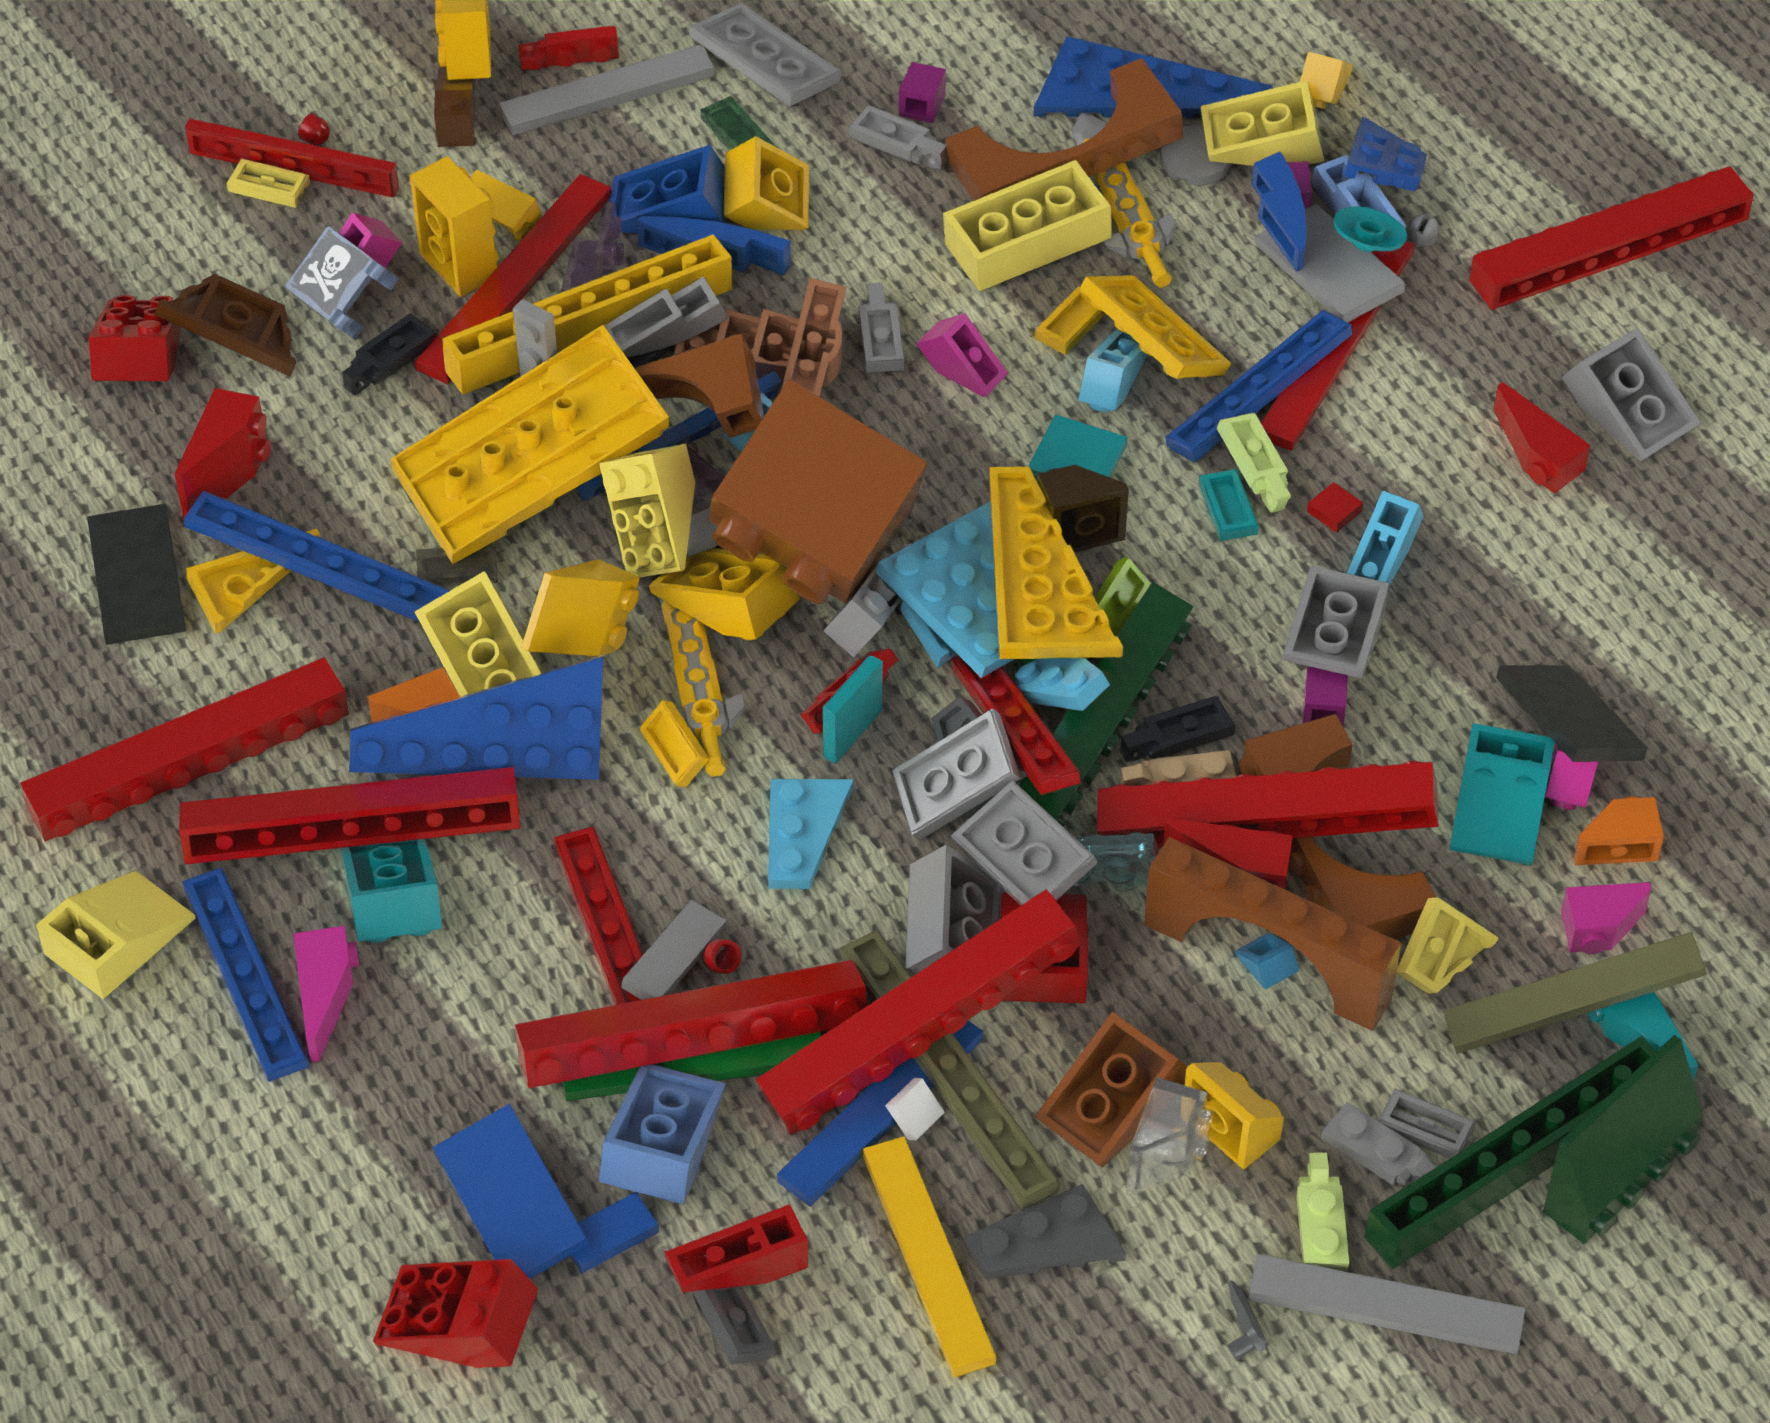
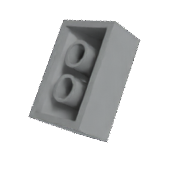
(947, 905)

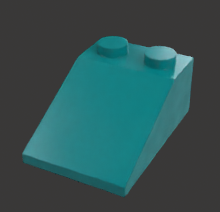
(391, 890)

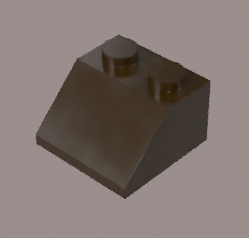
(1086, 506)

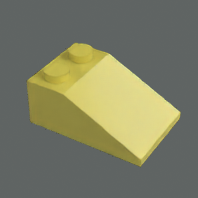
(1262, 125)

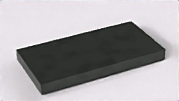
(136, 574)
(1571, 713)

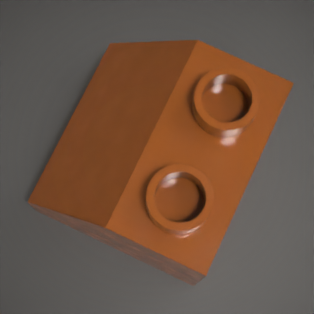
(815, 495)

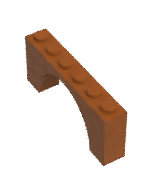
(1141, 123)
(717, 376)
(1377, 901)
(1349, 956)

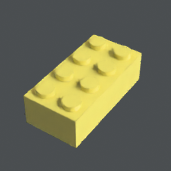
(1027, 225)

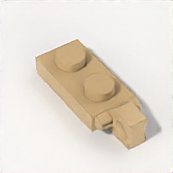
(1179, 769)

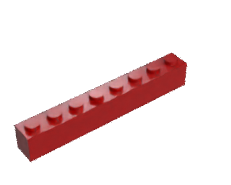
(1610, 237)
(184, 749)
(1286, 802)
(348, 815)
(919, 1012)
(688, 1023)

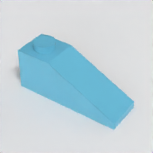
(1111, 372)
(1386, 538)

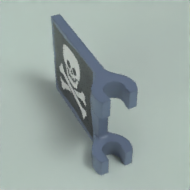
(335, 277)

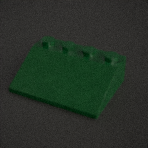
(1625, 1144)

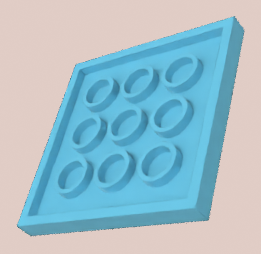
(952, 586)

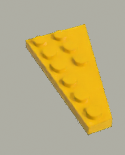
(1039, 584)

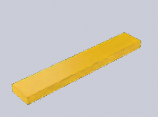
(929, 1257)

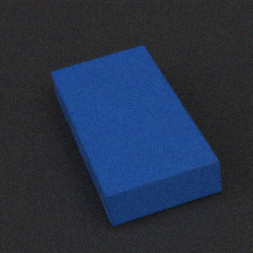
(614, 1231)

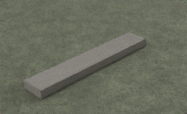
(606, 89)
(1387, 1304)

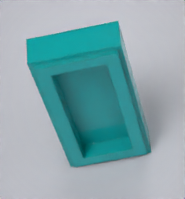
(1228, 505)

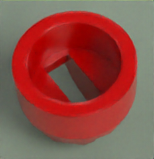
(314, 130)
(728, 958)

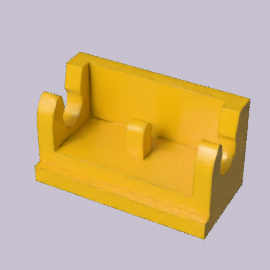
(510, 206)

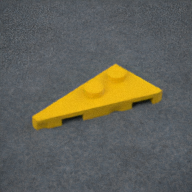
(233, 584)

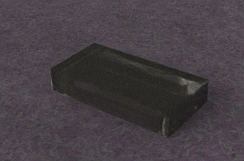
(437, 568)

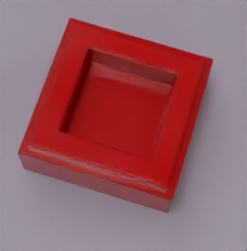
(1334, 507)

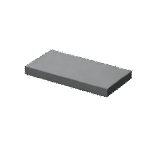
(765, 54)
(1335, 270)

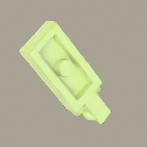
(1256, 459)
(1322, 1216)

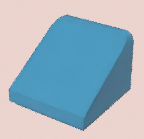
(1268, 959)

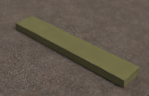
(1574, 992)

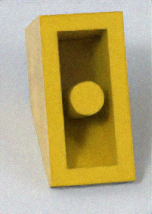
(1325, 78)

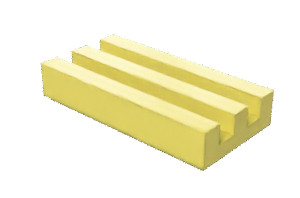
(266, 187)

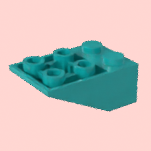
(1502, 794)

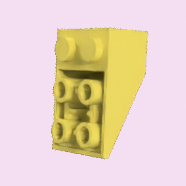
(651, 508)
(111, 930)

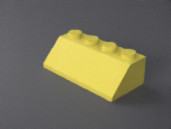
(477, 637)

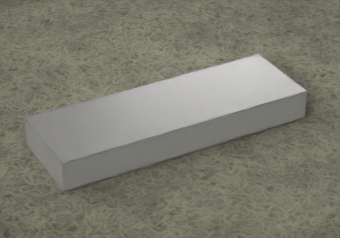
(674, 952)

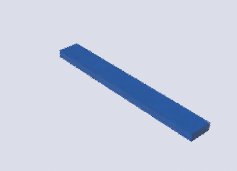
(311, 555)

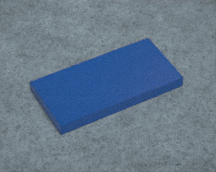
(510, 1193)

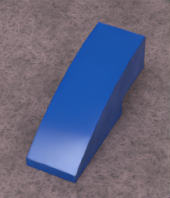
(1281, 207)

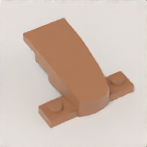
(796, 349)

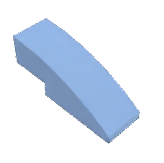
(1345, 192)

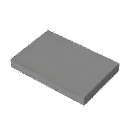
(956, 774)
(1023, 846)

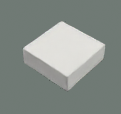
(915, 1109)

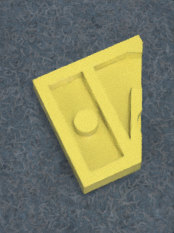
(1441, 946)

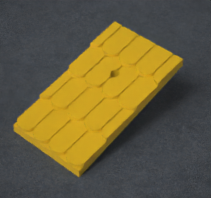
(529, 444)

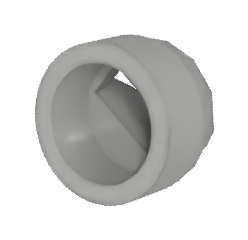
(1430, 233)

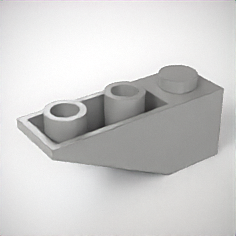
(863, 613)

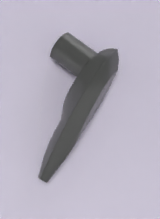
(1253, 1335)

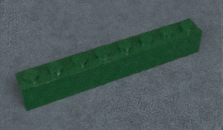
(1091, 732)
(1495, 1163)

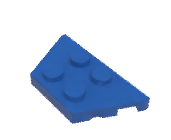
(1385, 157)

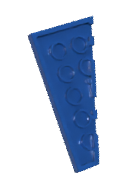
(1082, 81)
(533, 724)

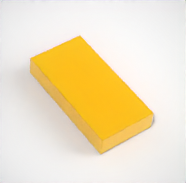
(1068, 322)
(674, 743)

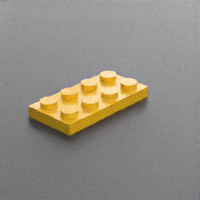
(1154, 326)

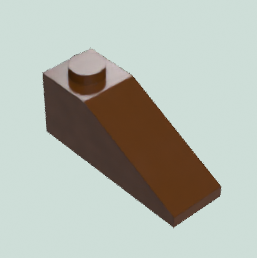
(454, 110)

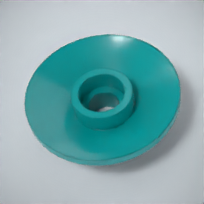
(1370, 229)

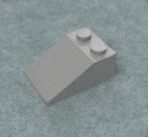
(1631, 395)
(1337, 622)

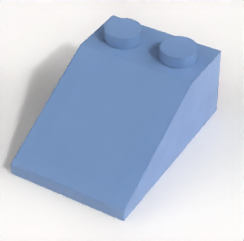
(661, 1133)

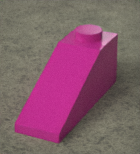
(324, 981)

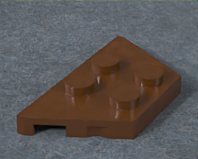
(234, 319)

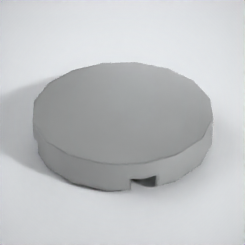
(1190, 159)

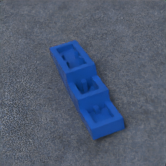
(743, 244)

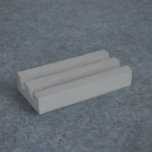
(1423, 1130)

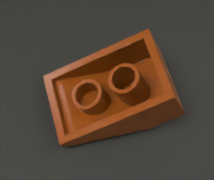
(1108, 1089)

